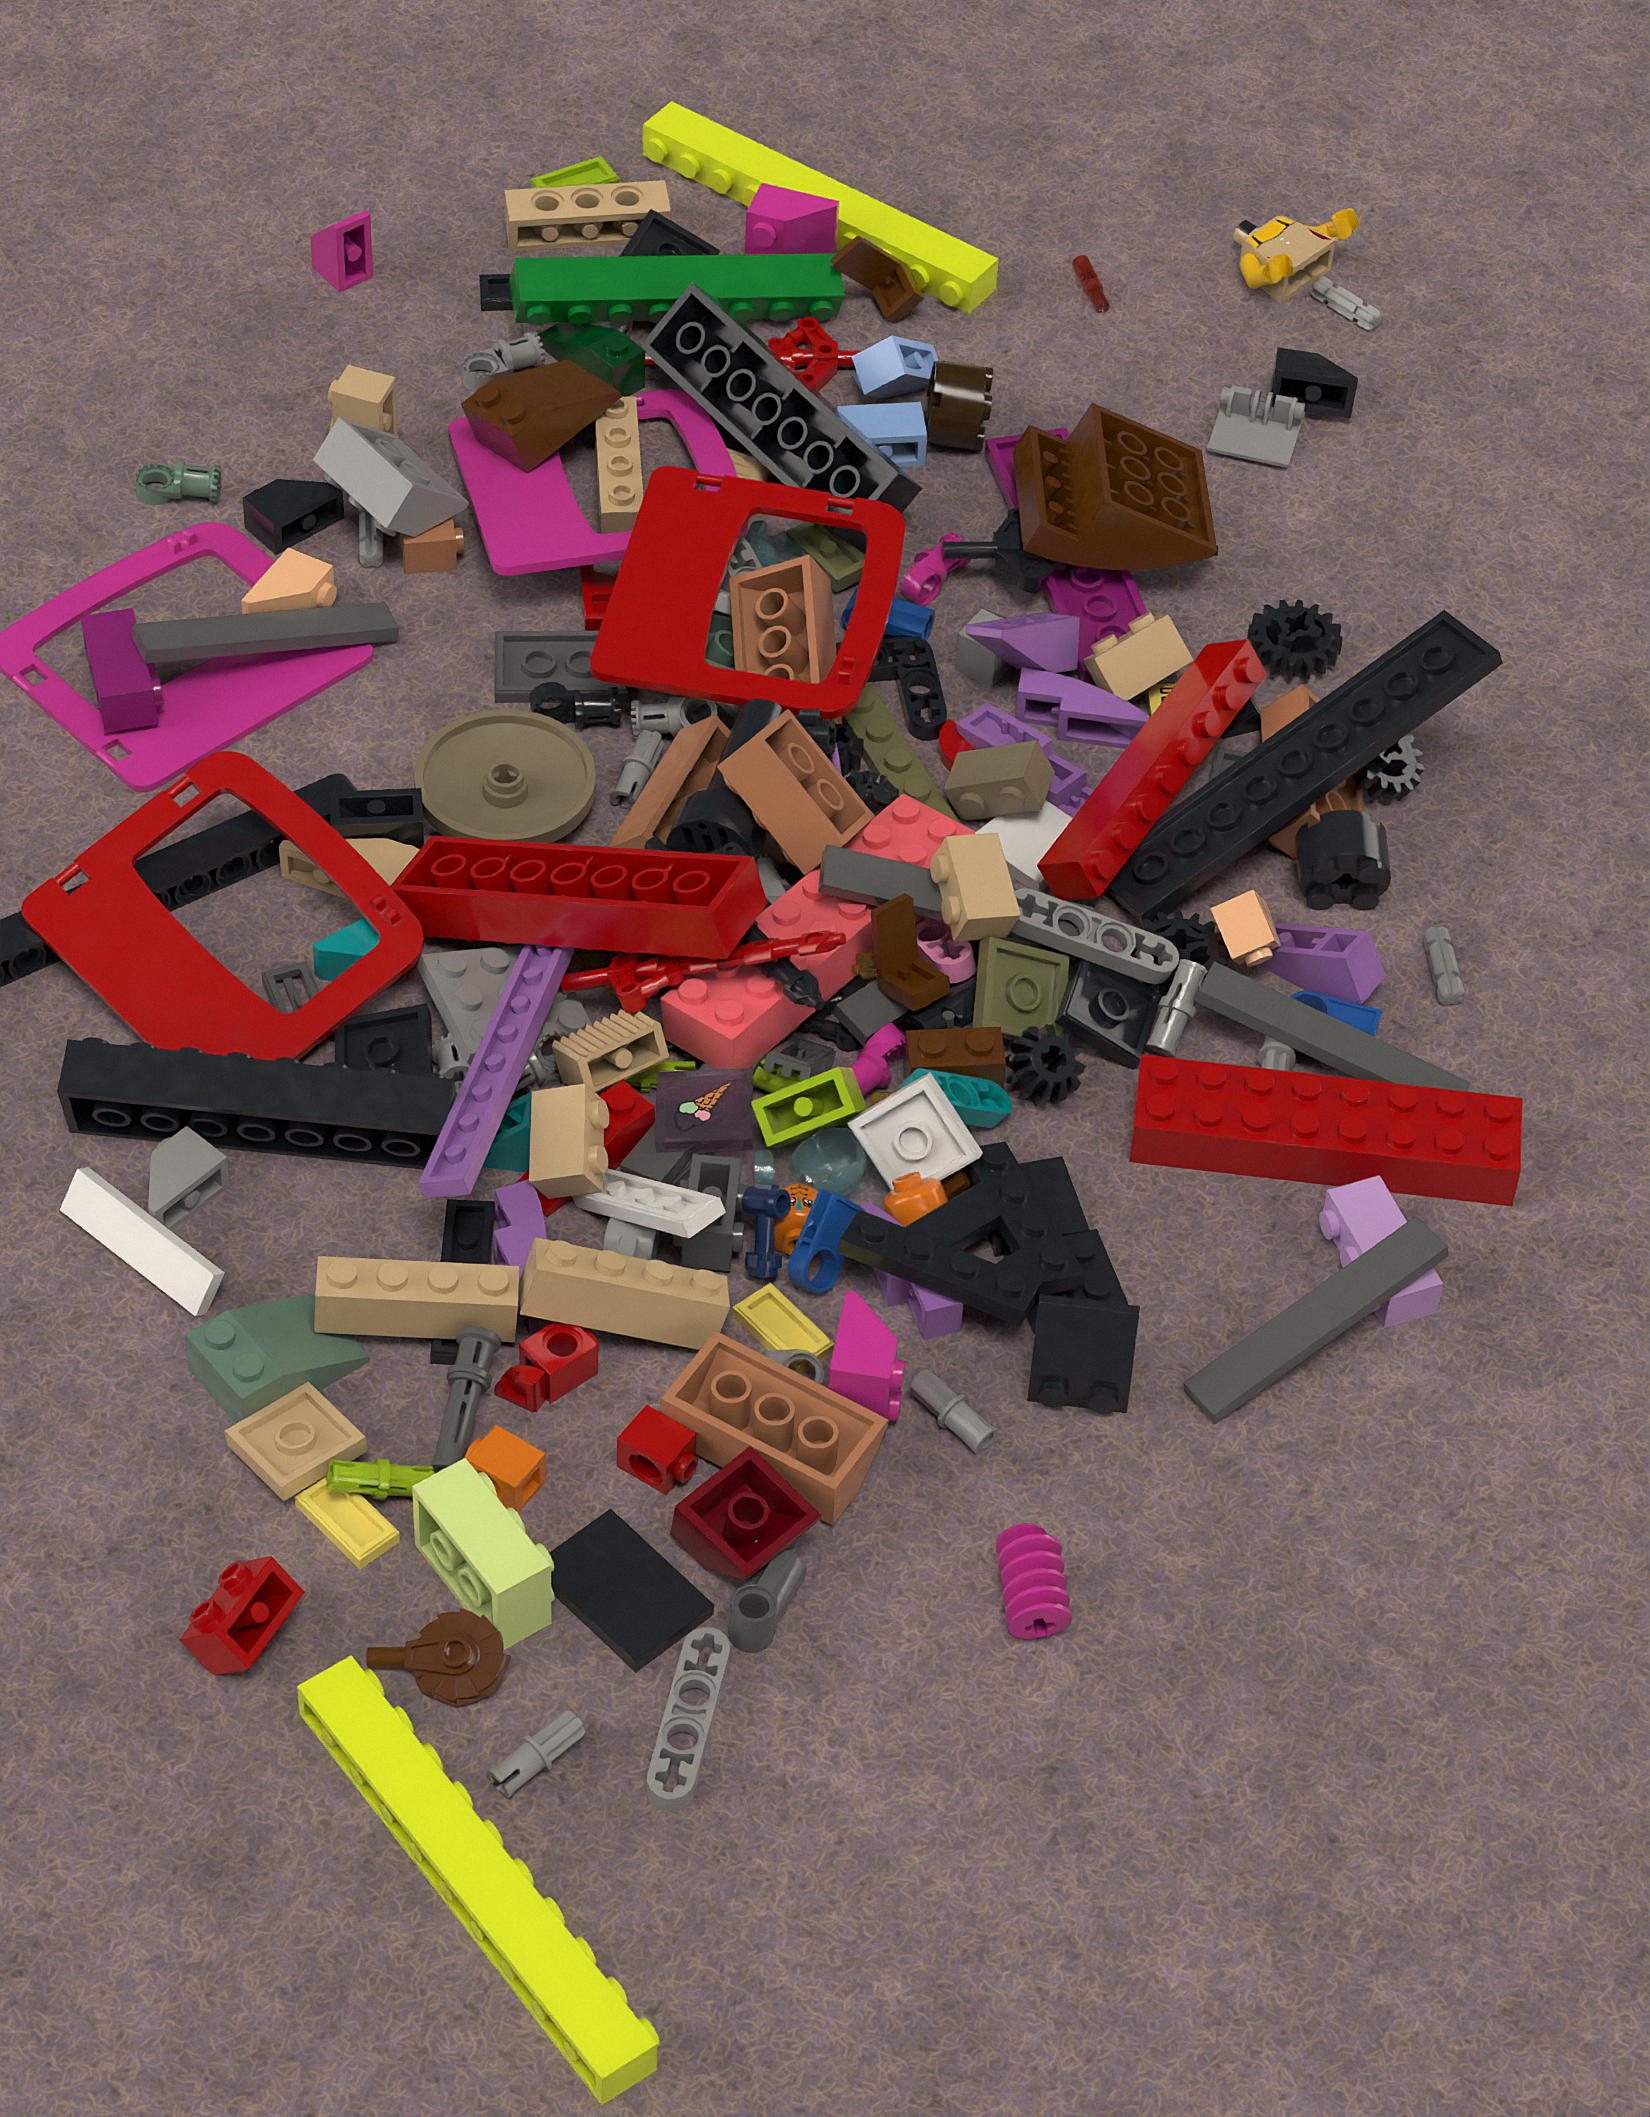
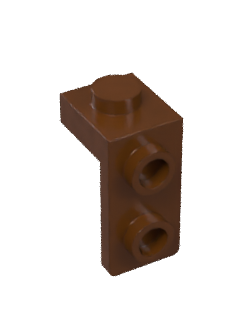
(883, 274)
(897, 957)

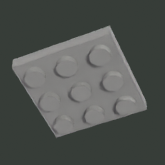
(469, 986)

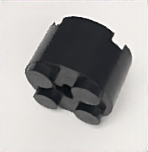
(1343, 860)

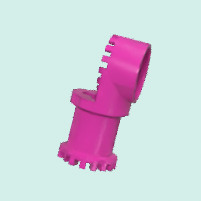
(929, 572)
(872, 1063)

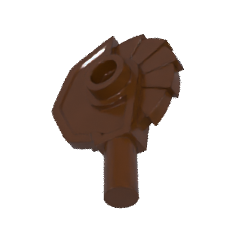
(453, 1660)

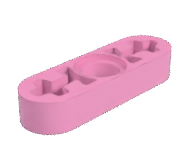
(935, 953)

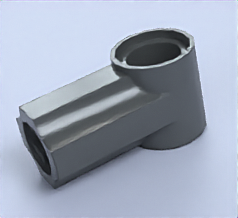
(762, 1601)

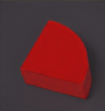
(951, 743)
(523, 1387)

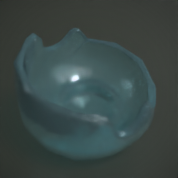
(771, 549)
(831, 1161)

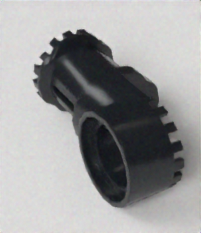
(577, 706)

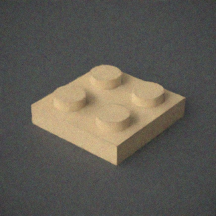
(295, 1440)

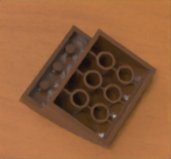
(1113, 495)

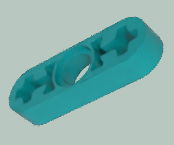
(974, 1099)

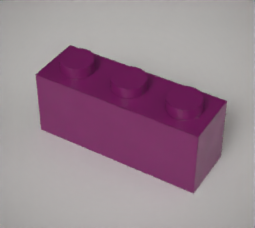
(119, 675)

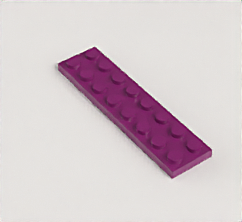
(1100, 597)

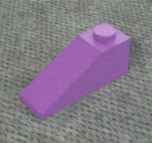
(1032, 640)
(1327, 960)

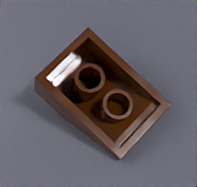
(536, 410)

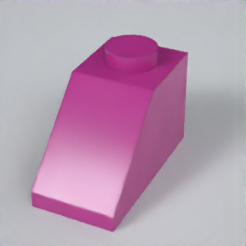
(344, 252)

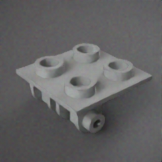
(1256, 428)

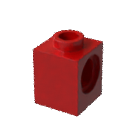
(564, 1353)
(657, 1450)

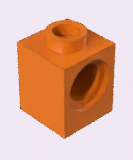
(511, 1464)

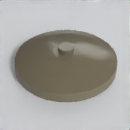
(506, 777)

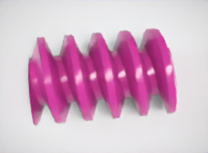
(1033, 1582)

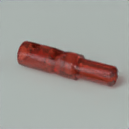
(1090, 282)

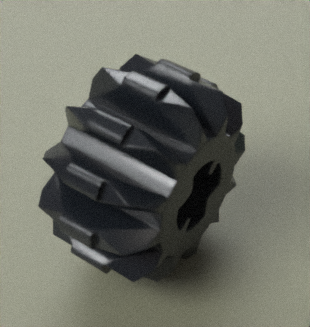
(1057, 1056)

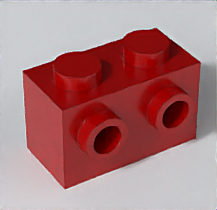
(241, 1615)

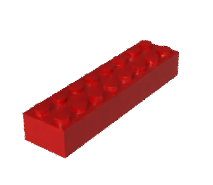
(582, 896)
(1327, 1129)

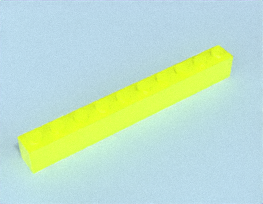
(738, 166)
(479, 1880)

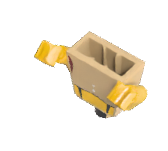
(1290, 255)

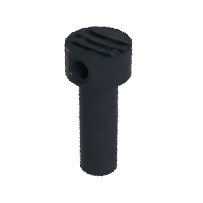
(718, 814)

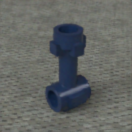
(767, 1204)

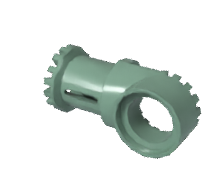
(178, 481)

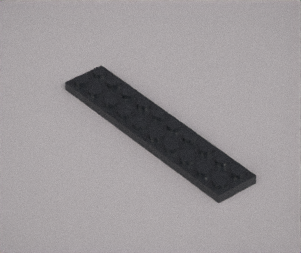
(1301, 764)

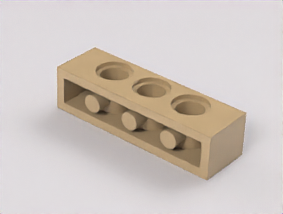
(580, 214)
(618, 466)

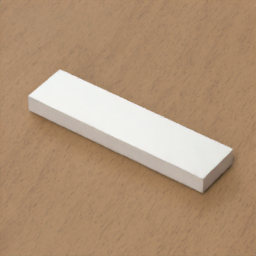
(652, 1204)
(142, 1241)

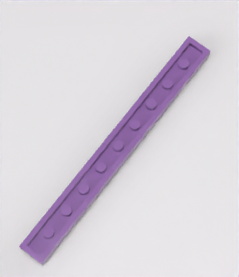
(494, 1072)

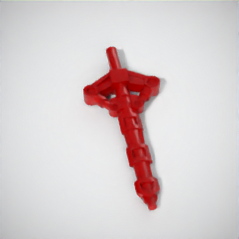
(820, 357)
(643, 974)

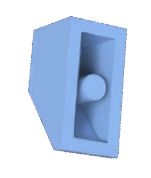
(894, 367)

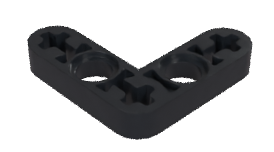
(909, 673)

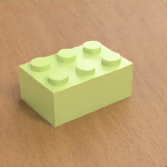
(483, 1551)

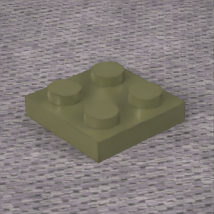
(1018, 987)

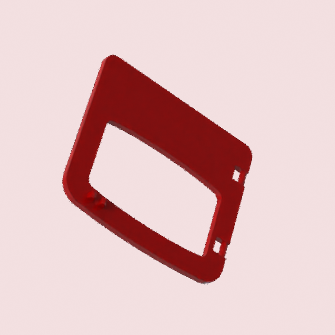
(673, 576)
(162, 977)

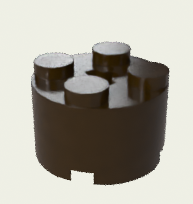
(958, 405)

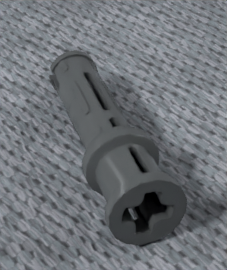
(467, 1384)

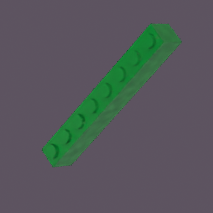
(648, 286)

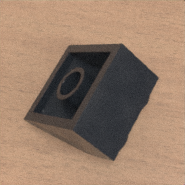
(1083, 1354)

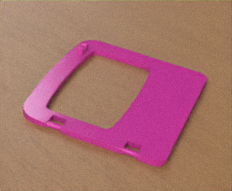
(533, 518)
(201, 707)

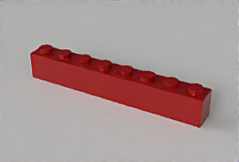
(1151, 770)

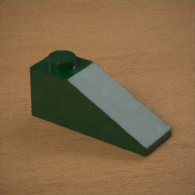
(600, 351)

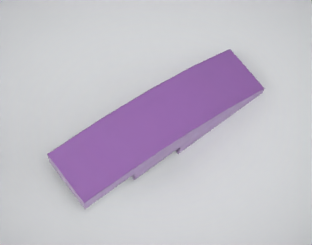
(993, 727)

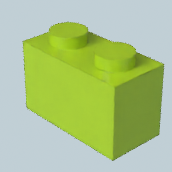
(809, 1107)

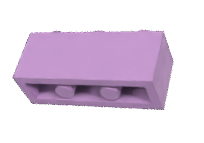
(1357, 1220)

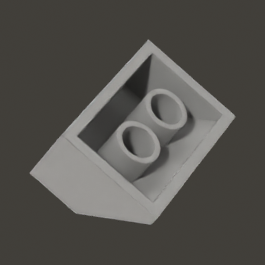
(386, 479)

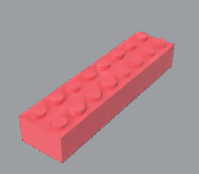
(740, 1013)

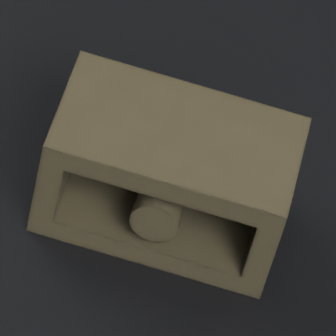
(999, 780)

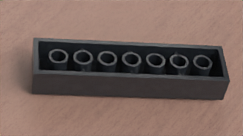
(772, 407)
(254, 1102)

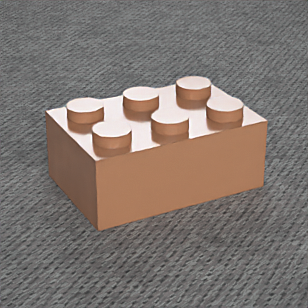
(795, 791)

